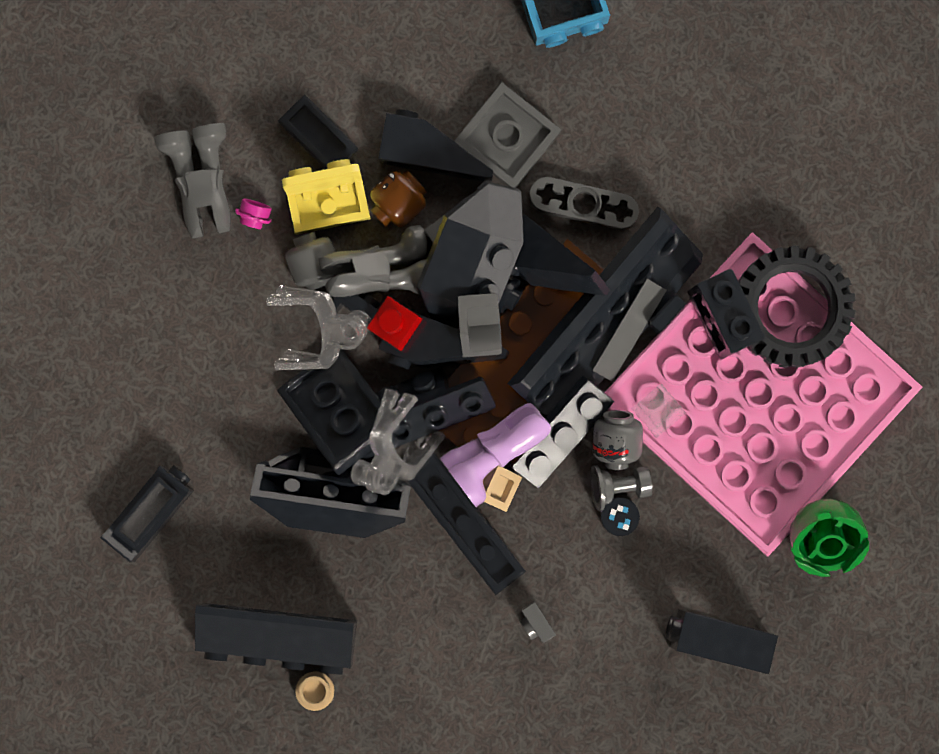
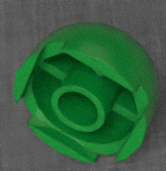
(828, 537)

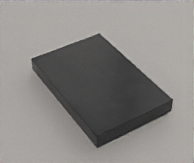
(334, 410)

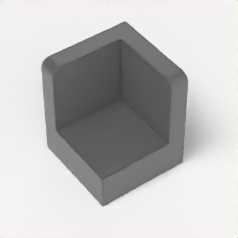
(480, 325)

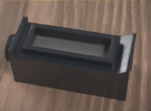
(148, 512)

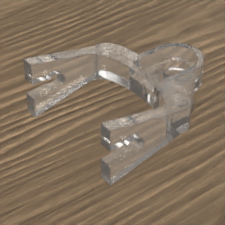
(337, 330)
(387, 465)

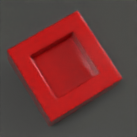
(394, 323)

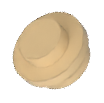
(315, 691)

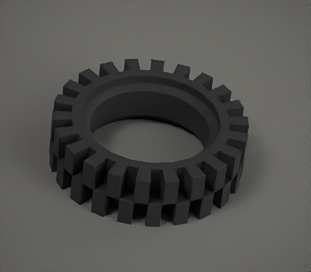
(838, 297)

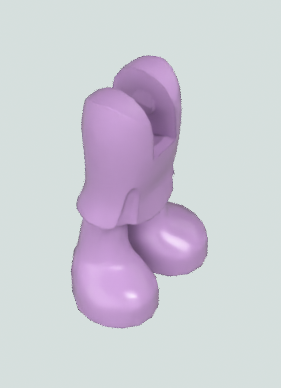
(495, 448)

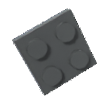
(508, 135)

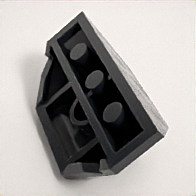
(472, 250)
(310, 495)

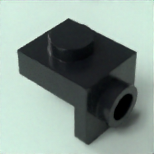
(357, 302)

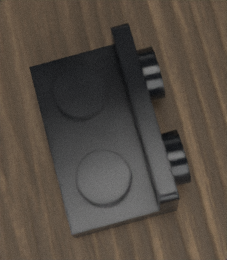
(725, 314)

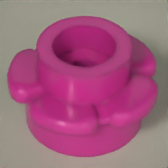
(254, 213)

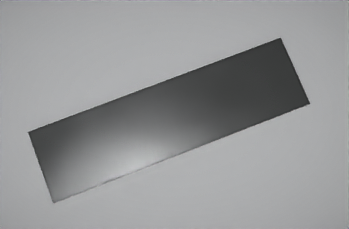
(629, 330)

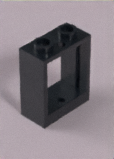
(721, 641)

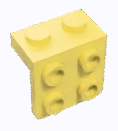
(326, 196)

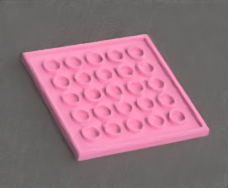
(758, 433)

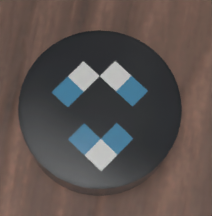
(620, 517)

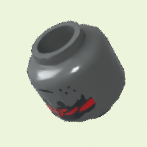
(617, 439)

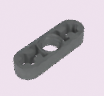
(558, 189)

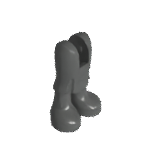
(200, 186)
(372, 266)

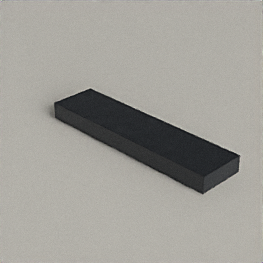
(466, 525)

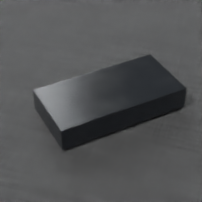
(317, 133)

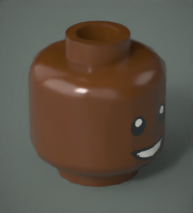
(397, 199)

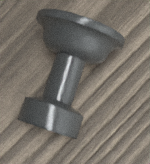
(605, 487)

